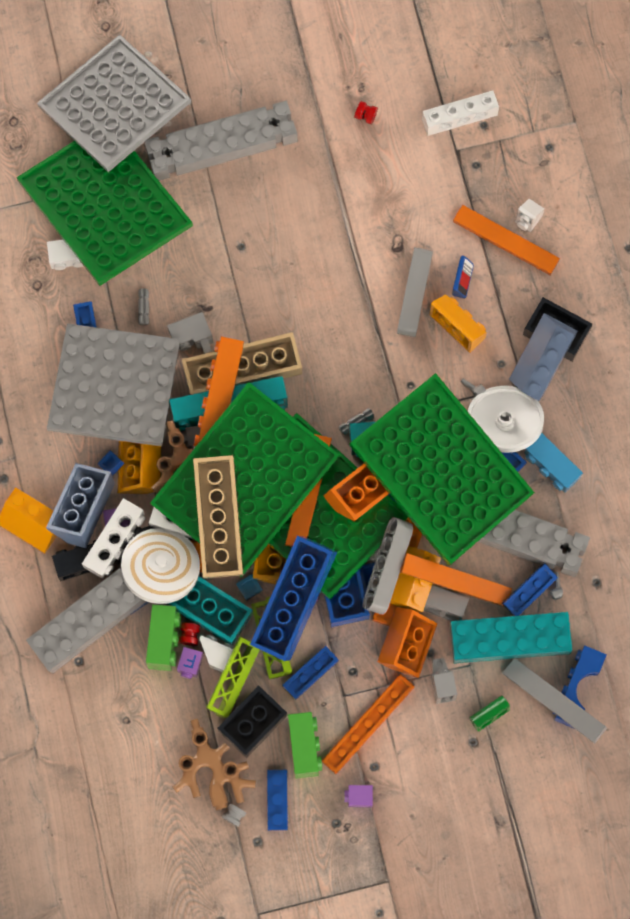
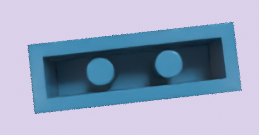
(553, 463)

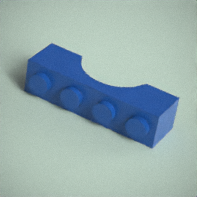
(589, 664)

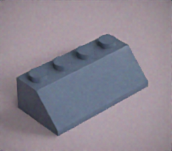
(542, 356)
(81, 504)

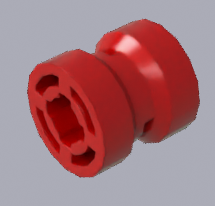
(366, 112)
(189, 633)

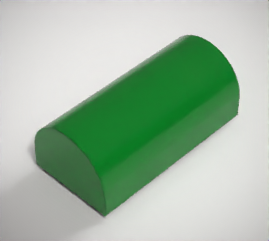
(490, 713)

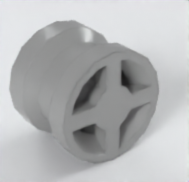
(234, 815)

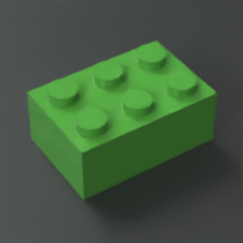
(163, 637)
(304, 745)

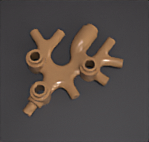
(180, 453)
(211, 758)

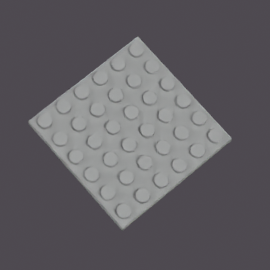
(114, 103)
(114, 385)

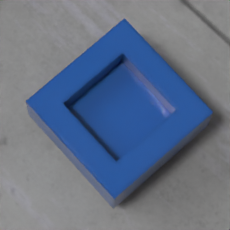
(111, 462)

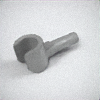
(476, 390)
(557, 593)

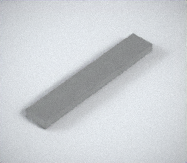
(554, 700)

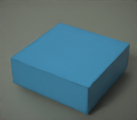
(249, 587)

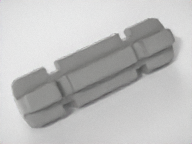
(143, 306)
(367, 415)

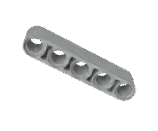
(414, 292)
(387, 566)

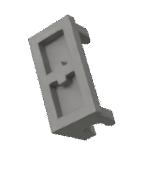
(446, 604)

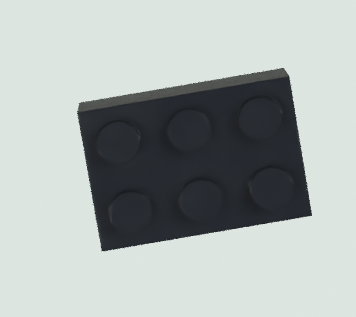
(564, 316)
(252, 721)

